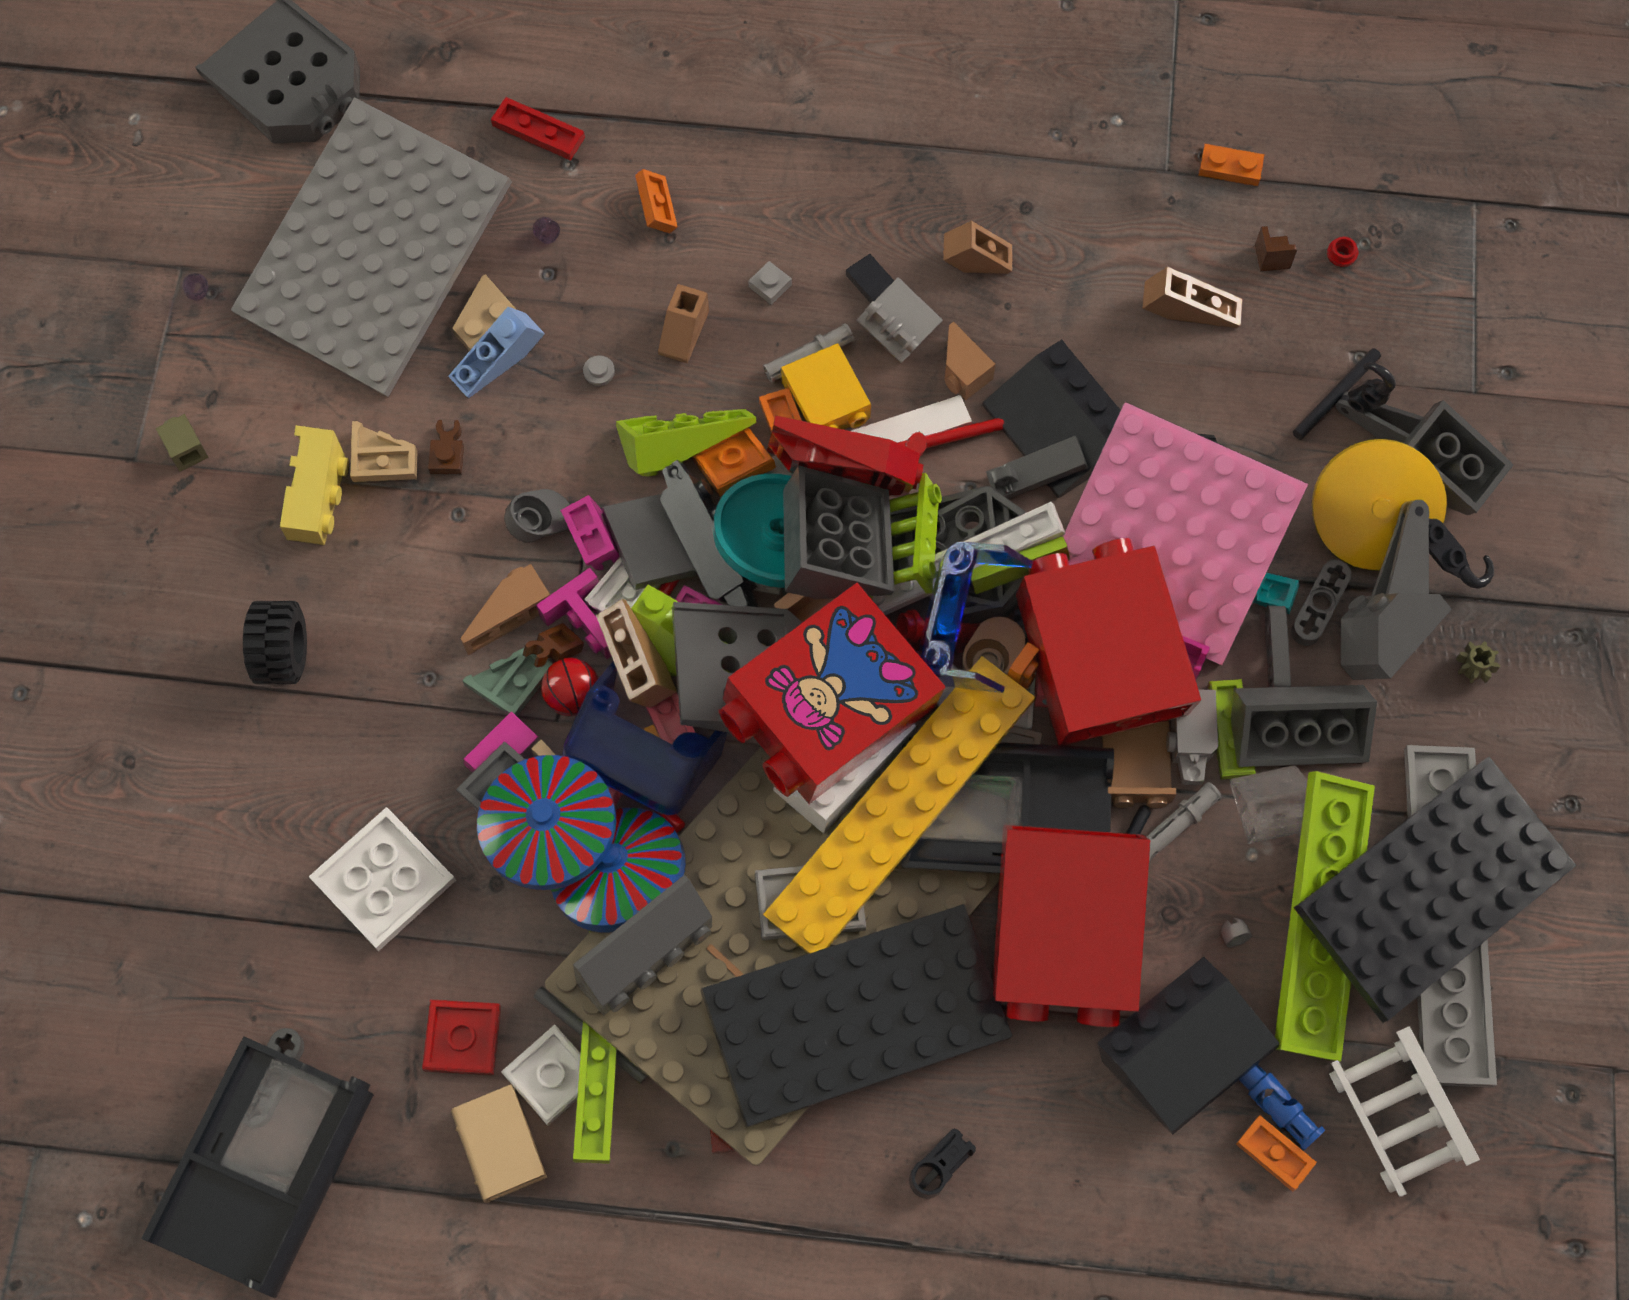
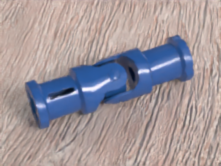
(1283, 1109)

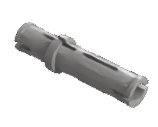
(839, 335)
(1188, 813)

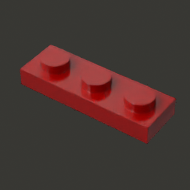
(538, 128)

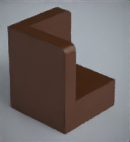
(1274, 252)

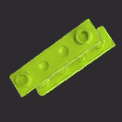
(925, 535)

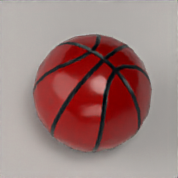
(567, 685)

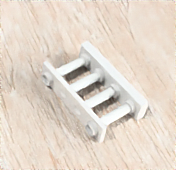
(1440, 1115)

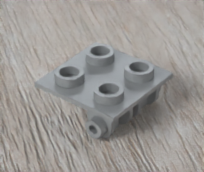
(899, 320)

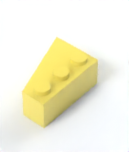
(314, 487)

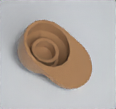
(996, 640)

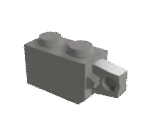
(1194, 739)

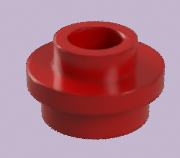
(1345, 245)
(910, 625)

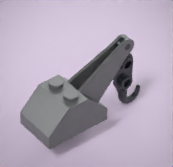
(1460, 454)
(1401, 613)

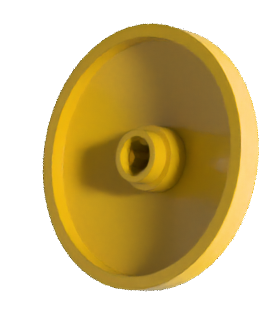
(1362, 497)

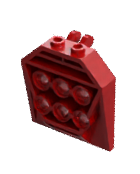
(849, 454)

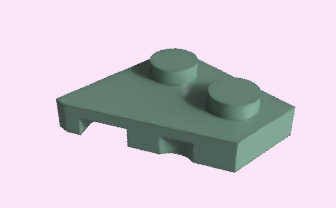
(509, 682)

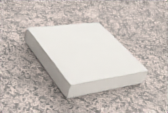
(547, 1074)

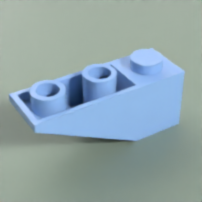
(496, 351)

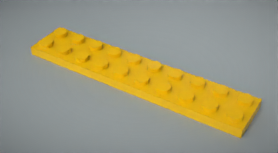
(897, 810)

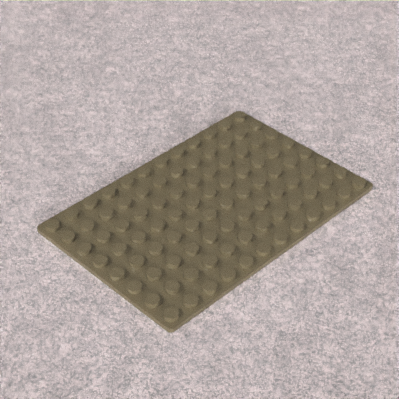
(667, 1023)

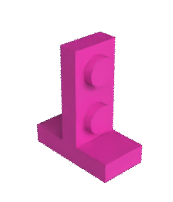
(570, 601)

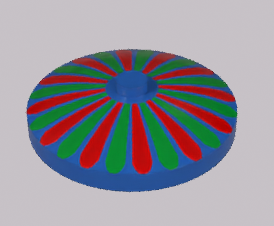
(546, 822)
(637, 868)

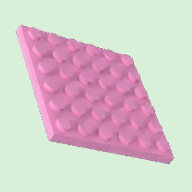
(1201, 507)

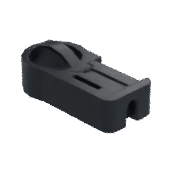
(945, 1160)

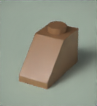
(977, 250)
(966, 364)

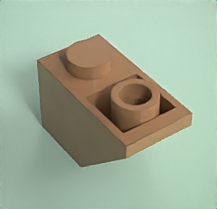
(683, 323)

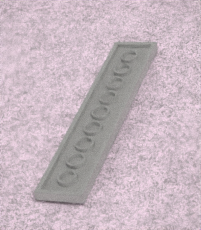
(1457, 1007)

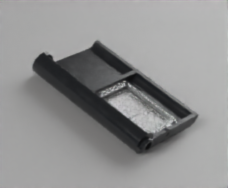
(1020, 788)
(256, 1187)

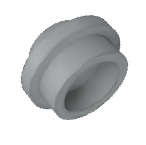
(598, 370)

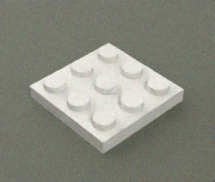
(382, 878)

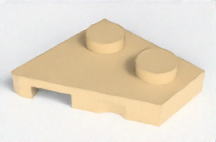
(480, 312)
(380, 456)

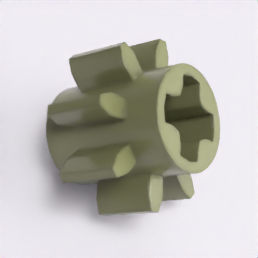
(1478, 662)

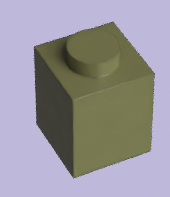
(181, 442)

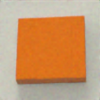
(734, 460)

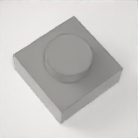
(770, 282)

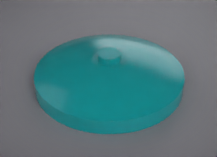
(751, 528)

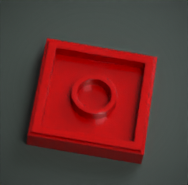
(461, 1037)

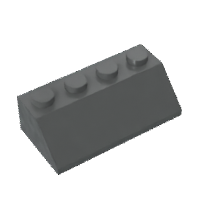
(1302, 725)
(643, 946)

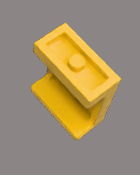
(827, 389)

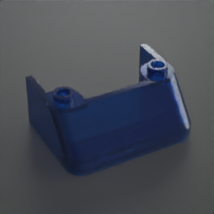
(948, 605)
(634, 759)

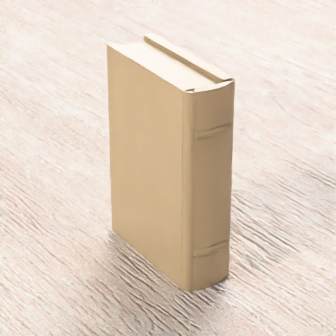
(498, 1143)

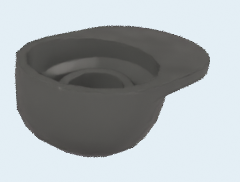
(535, 515)

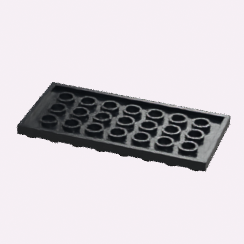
(1434, 889)
(854, 1014)

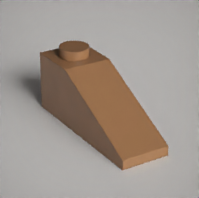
(1190, 300)
(506, 609)
(635, 656)

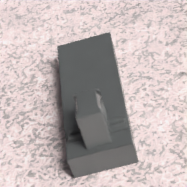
(1038, 468)

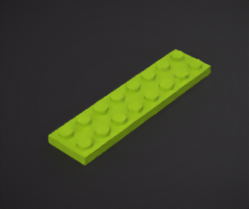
(1313, 985)

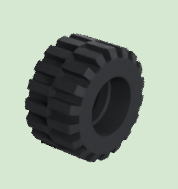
(274, 642)

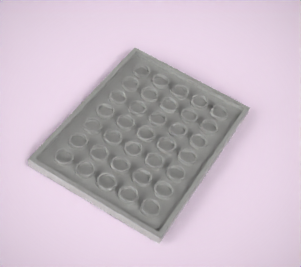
(371, 246)

